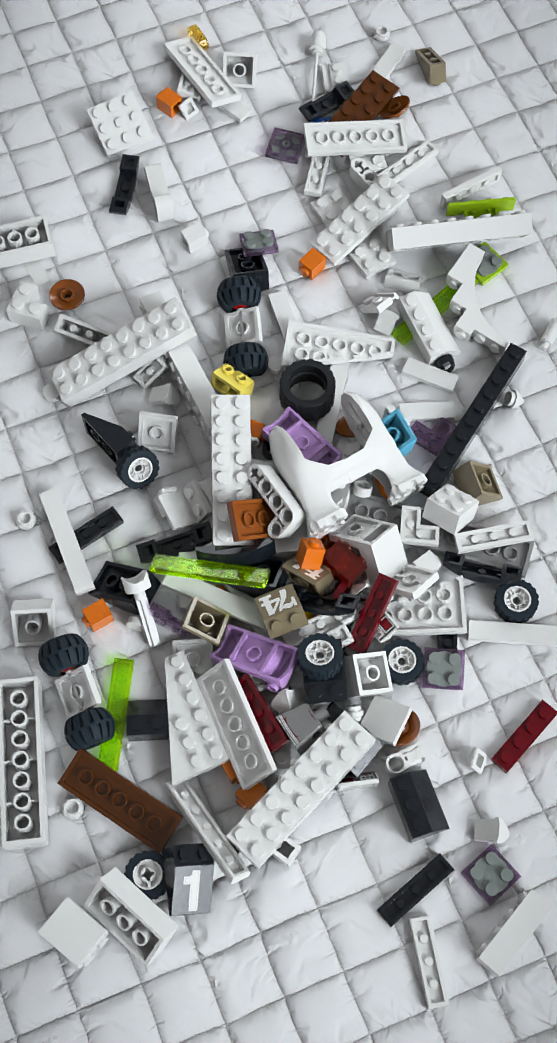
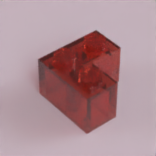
(344, 562)

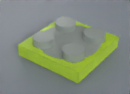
(491, 265)

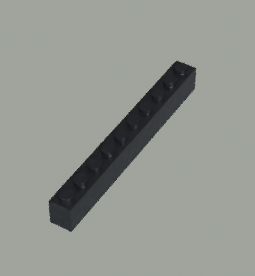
(473, 419)

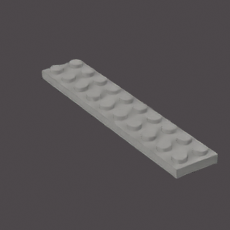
(380, 509)

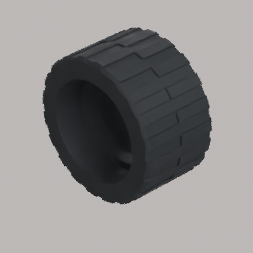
(308, 371)

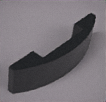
(327, 103)
(126, 185)
(171, 546)
(242, 556)
(483, 574)
(326, 605)

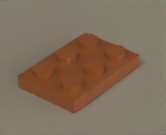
(249, 519)

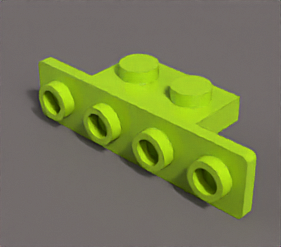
(480, 207)

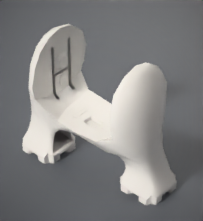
(314, 482)

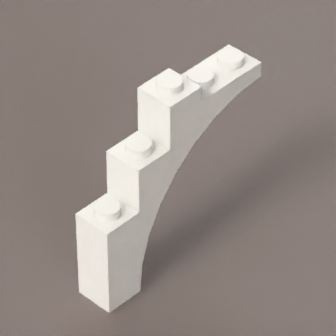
(464, 302)

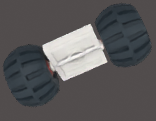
(240, 299)
(77, 690)

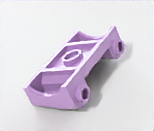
(309, 441)
(258, 656)

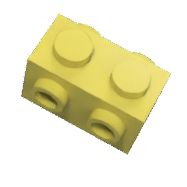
(231, 382)

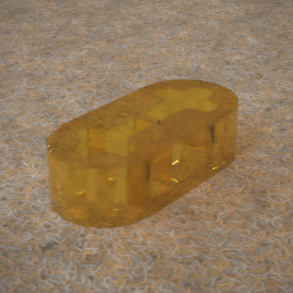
(197, 34)

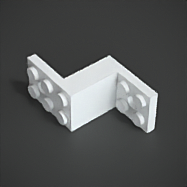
(384, 553)

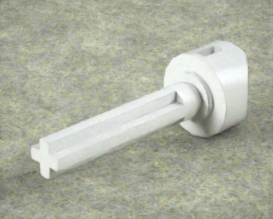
(137, 586)

